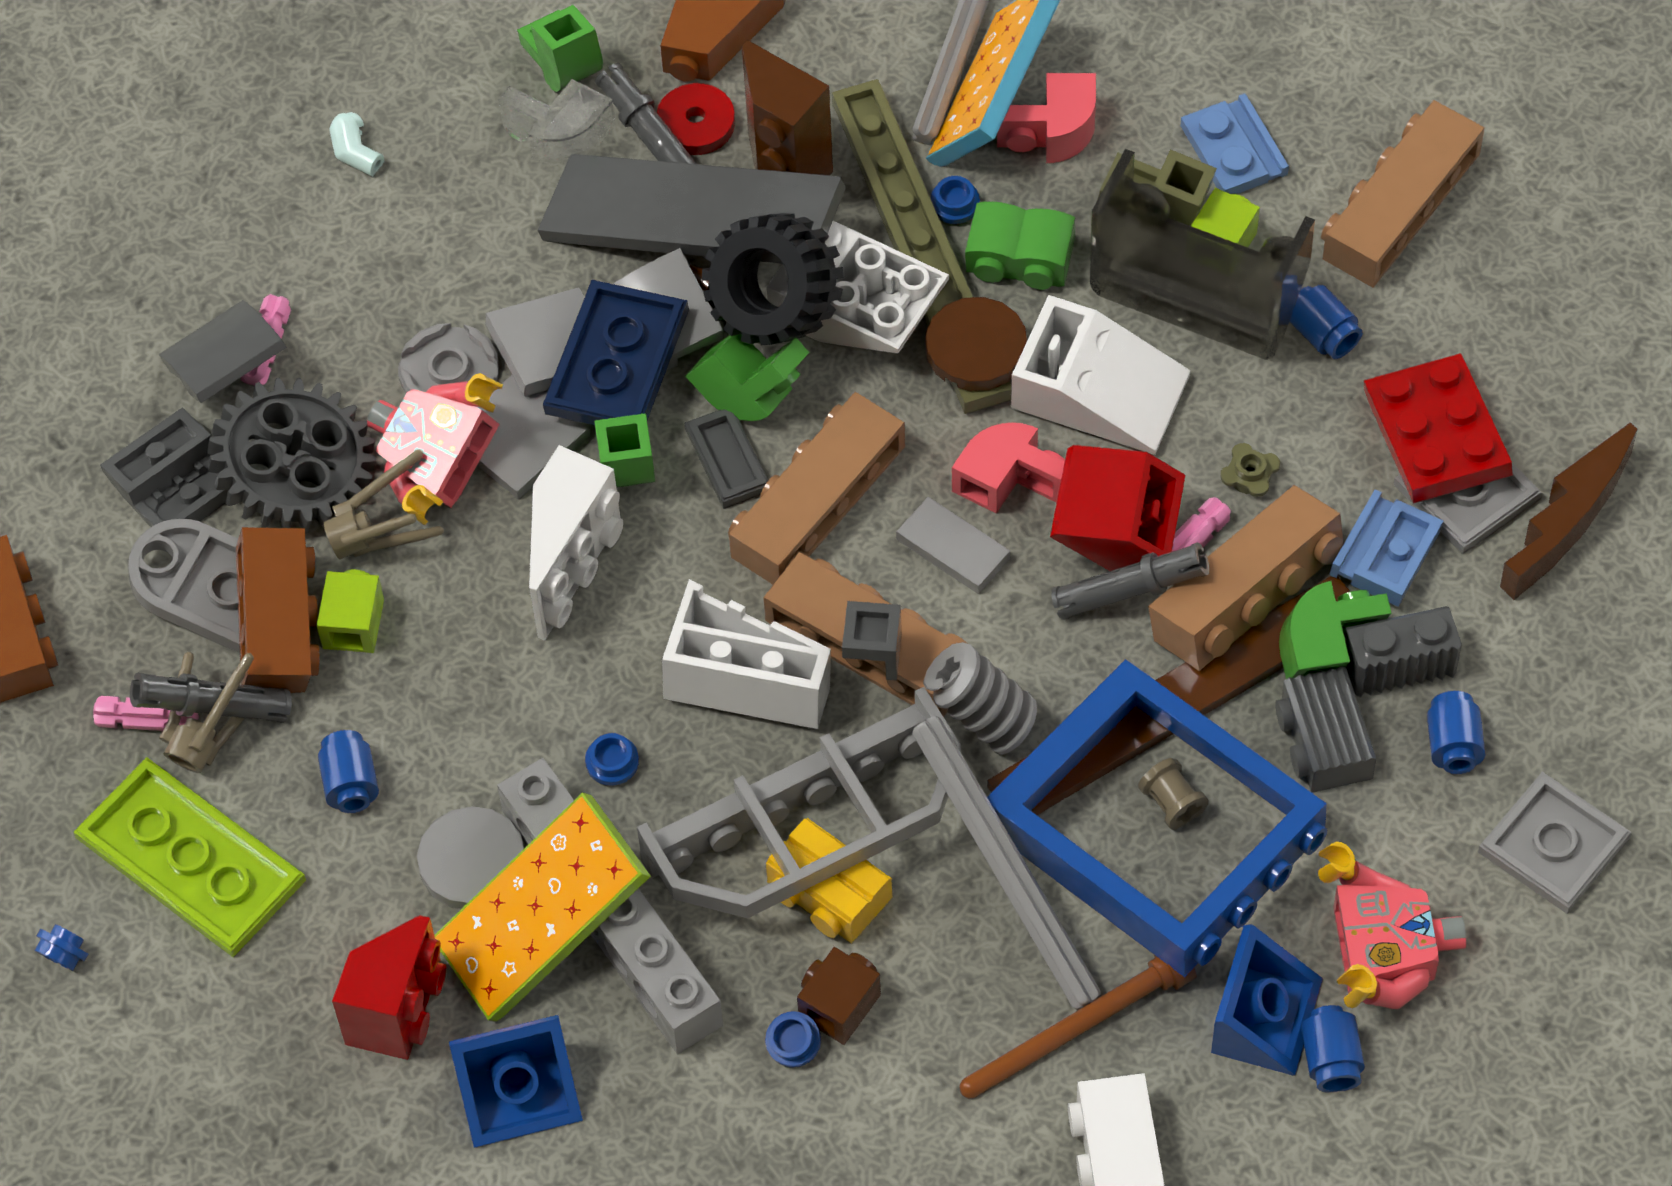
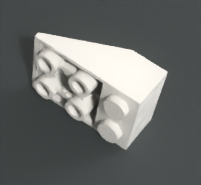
(880, 297)
(1096, 377)
(571, 523)

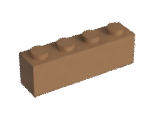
(1401, 193)
(817, 487)
(1247, 578)
(813, 602)

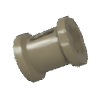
(1173, 793)

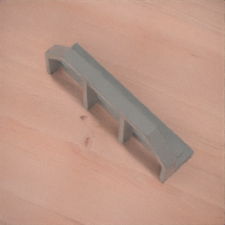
(769, 803)

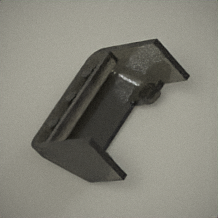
(1190, 274)

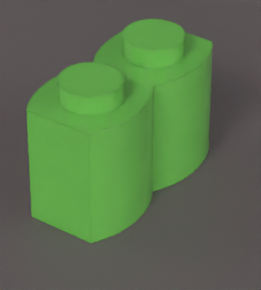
(1020, 244)

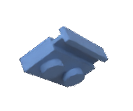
(1235, 144)
(1386, 547)

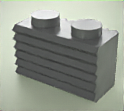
(1402, 650)
(1326, 729)

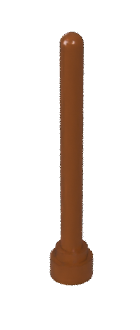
(1156, 976)

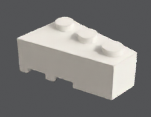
(742, 664)

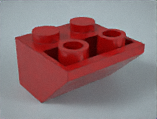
(1116, 505)
(388, 989)

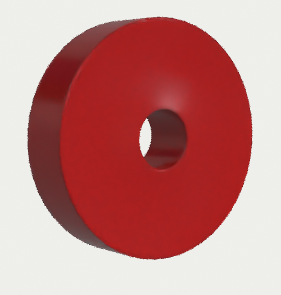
(702, 101)

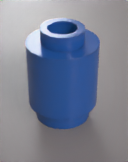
(1325, 321)
(1455, 732)
(347, 771)
(1333, 1049)

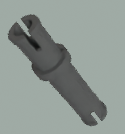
(639, 113)
(1149, 575)
(190, 696)

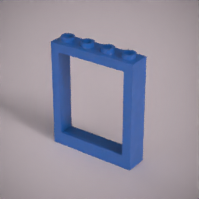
(1236, 896)

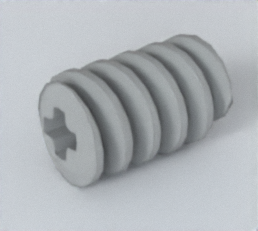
(981, 697)

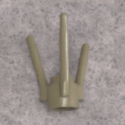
(354, 532)
(194, 742)

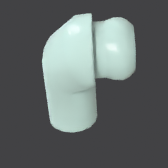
(348, 146)

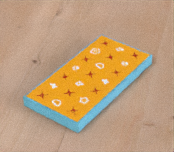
(992, 79)

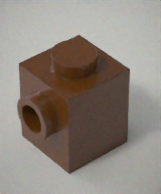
(839, 993)

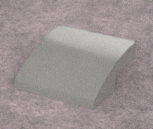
(673, 277)

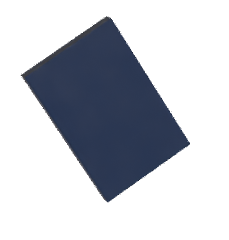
(615, 354)

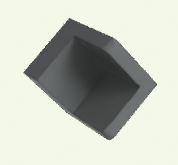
(874, 634)

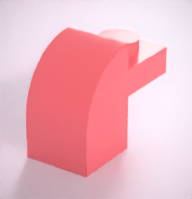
(1061, 125)
(1001, 459)

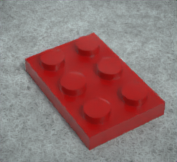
(1437, 428)

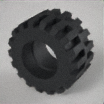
(736, 286)

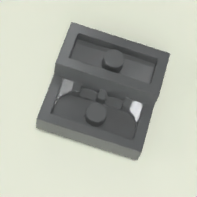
(222, 351)
(167, 472)

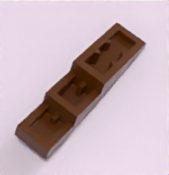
(1575, 502)

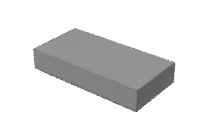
(953, 545)

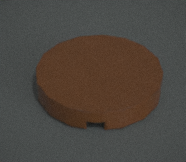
(975, 343)

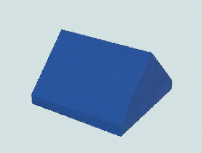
(1265, 1004)
(515, 1081)

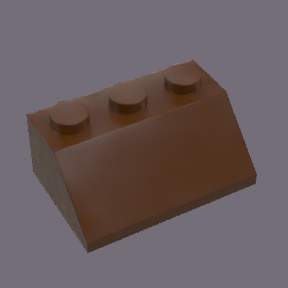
(786, 115)

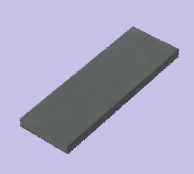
(676, 204)

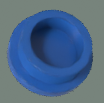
(955, 199)
(612, 759)
(61, 947)
(793, 1039)

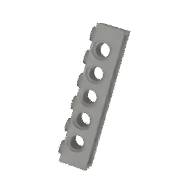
(633, 934)

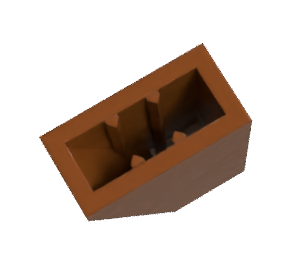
(710, 33)

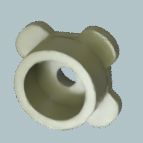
(1248, 482)

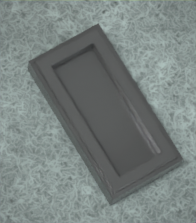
(726, 457)

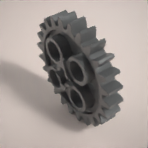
(306, 420)

